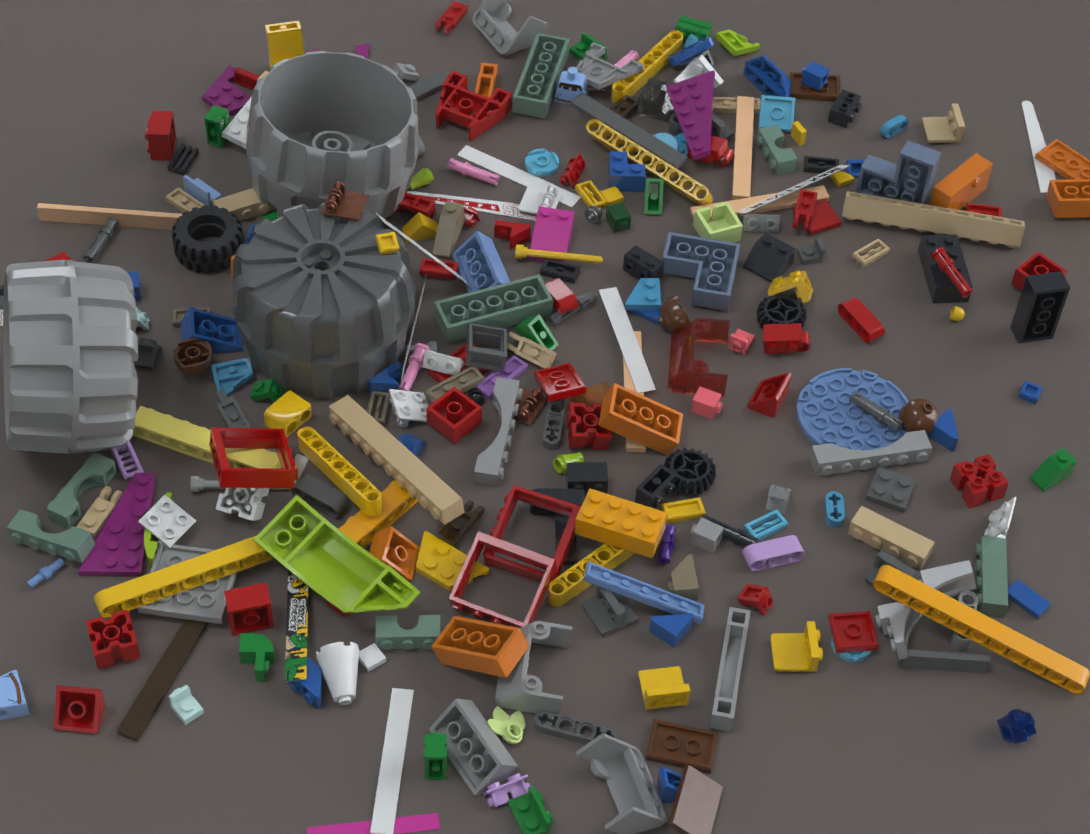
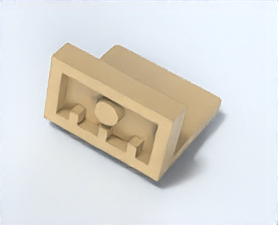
(945, 128)

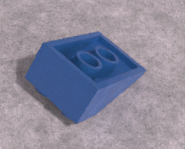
(215, 329)

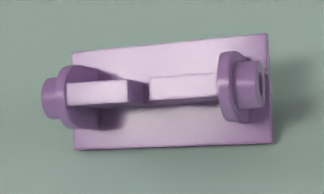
(498, 792)

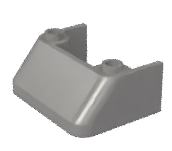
(492, 23)
(524, 691)
(628, 782)

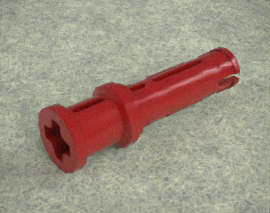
(947, 266)

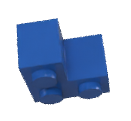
(623, 175)

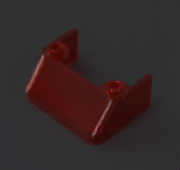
(688, 374)

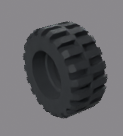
(207, 223)

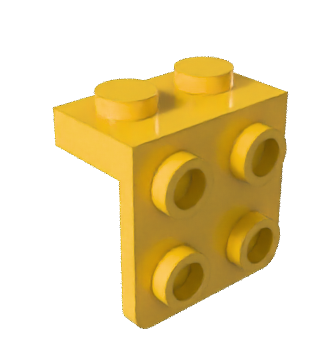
(797, 650)

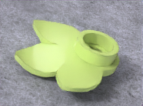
(507, 726)

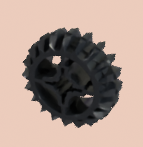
(780, 311)
(691, 465)

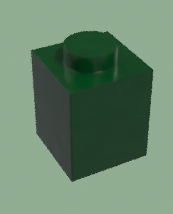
(618, 217)

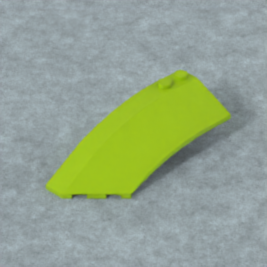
(333, 562)

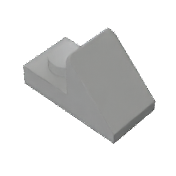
(778, 498)

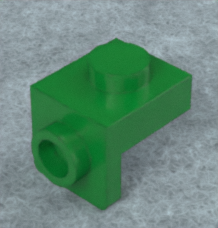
(266, 389)

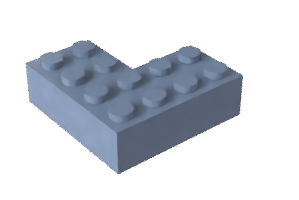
(907, 181)
(706, 260)

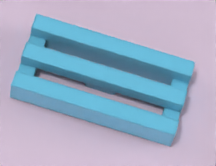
(768, 528)

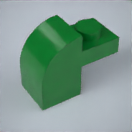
(258, 651)

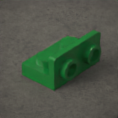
(580, 48)
(530, 813)

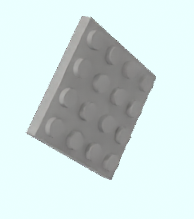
(200, 603)

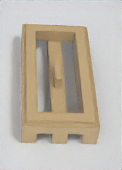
(873, 254)

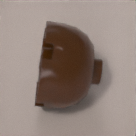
(672, 314)
(193, 356)
(918, 415)

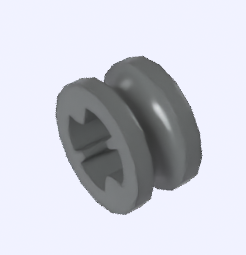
(593, 214)

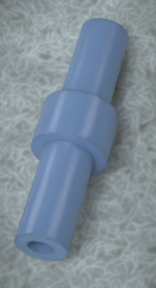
(45, 573)

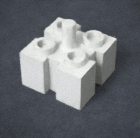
(243, 500)

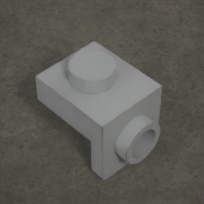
(406, 72)

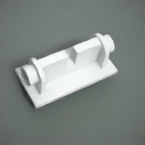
(442, 363)

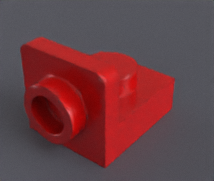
(756, 596)

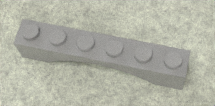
(833, 459)
(489, 463)
(730, 669)

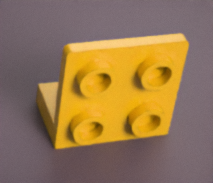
(796, 279)
(663, 687)

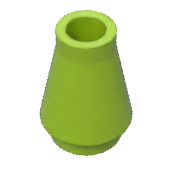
(421, 178)
(561, 461)

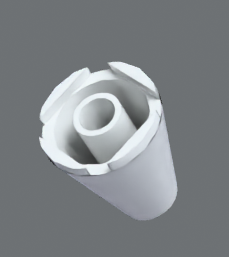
(340, 670)

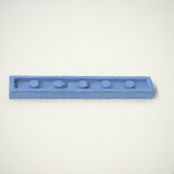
(642, 592)

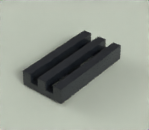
(179, 159)
(819, 164)
(561, 270)

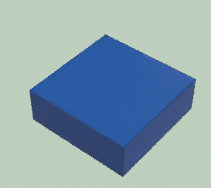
(1030, 392)

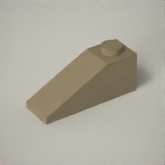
(448, 229)

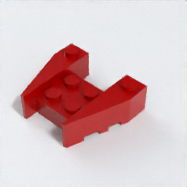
(469, 108)

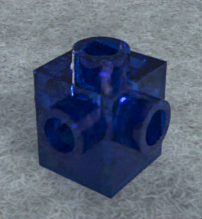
(1017, 726)

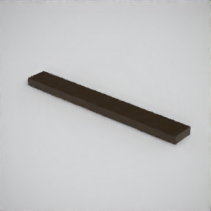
(161, 679)

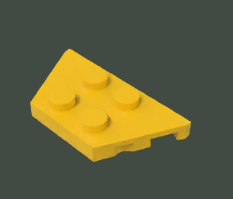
(443, 562)

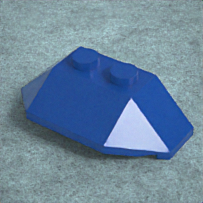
(767, 77)

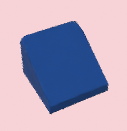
(854, 168)

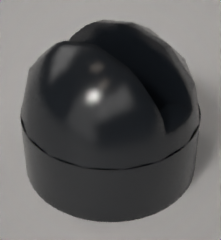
(477, 397)

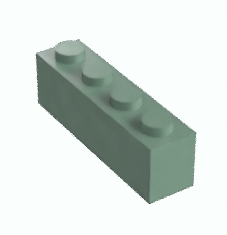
(992, 576)

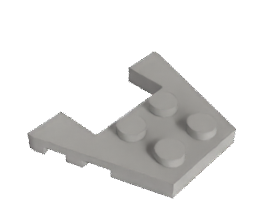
(601, 73)

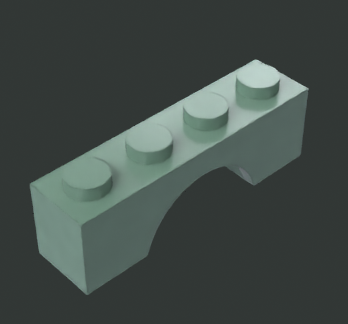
(95, 472)
(72, 544)

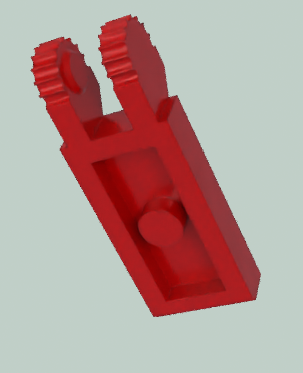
(451, 17)
(804, 207)

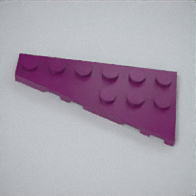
(693, 106)
(120, 545)

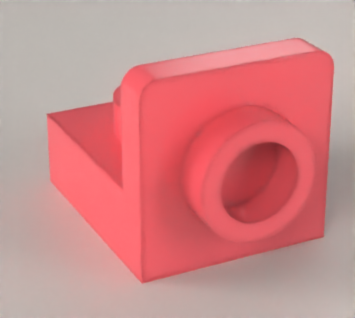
(740, 341)

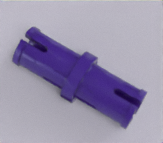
(666, 545)

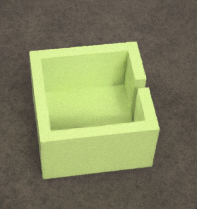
(723, 224)

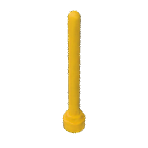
(522, 252)

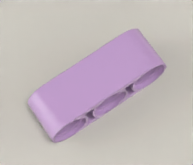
(773, 553)

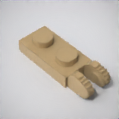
(532, 351)
(99, 512)

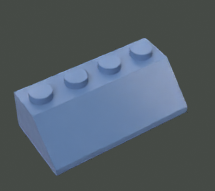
(480, 263)

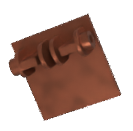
(344, 203)
(530, 405)

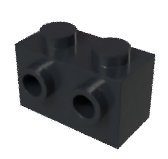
(845, 109)
(642, 264)
(587, 476)
(656, 487)

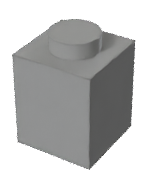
(706, 535)

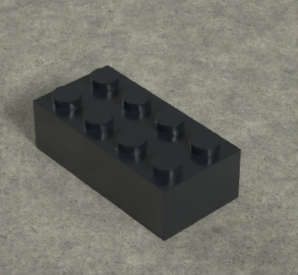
(938, 283)
(1040, 307)

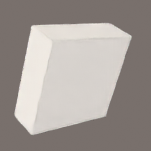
(371, 657)

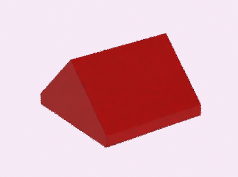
(770, 394)
(78, 709)

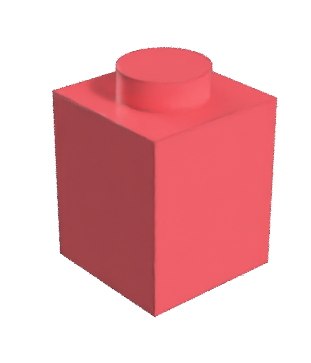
(706, 403)

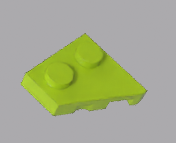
(736, 43)

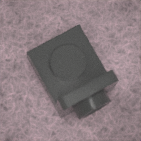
(812, 253)

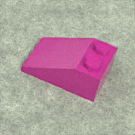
(552, 231)

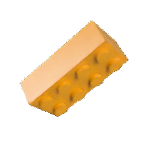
(620, 523)

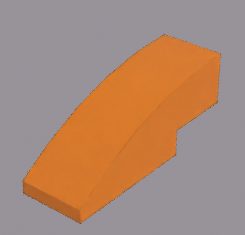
(487, 79)

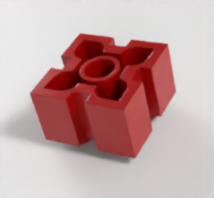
(584, 427)
(979, 481)
(113, 639)

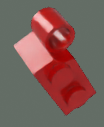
(719, 152)
(785, 338)

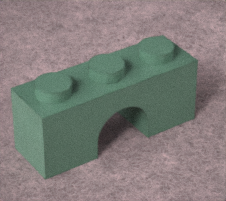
(771, 143)
(392, 636)

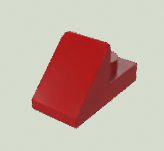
(515, 232)

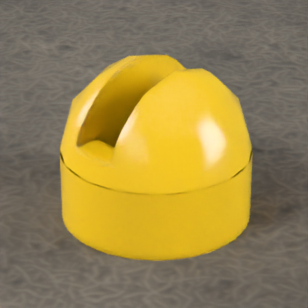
(957, 314)

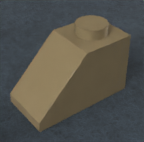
(684, 580)

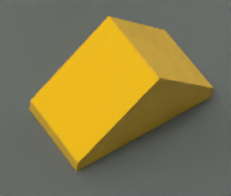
(420, 228)

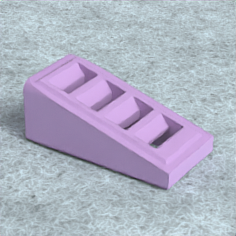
(130, 452)

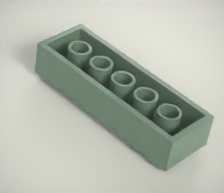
(541, 75)
(493, 306)

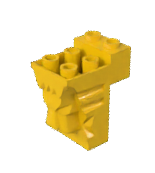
(284, 41)

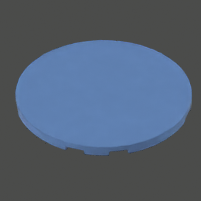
(830, 417)

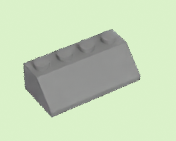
(473, 746)

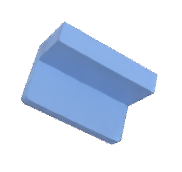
(200, 190)

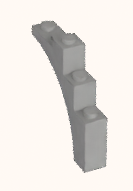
(899, 619)

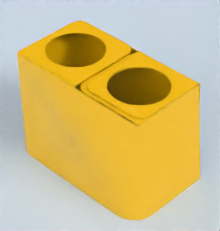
(287, 413)

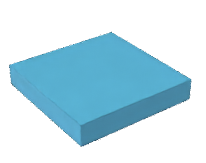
(777, 111)

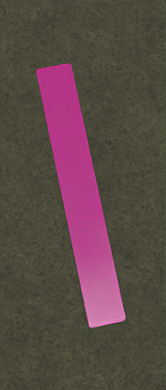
(402, 825)

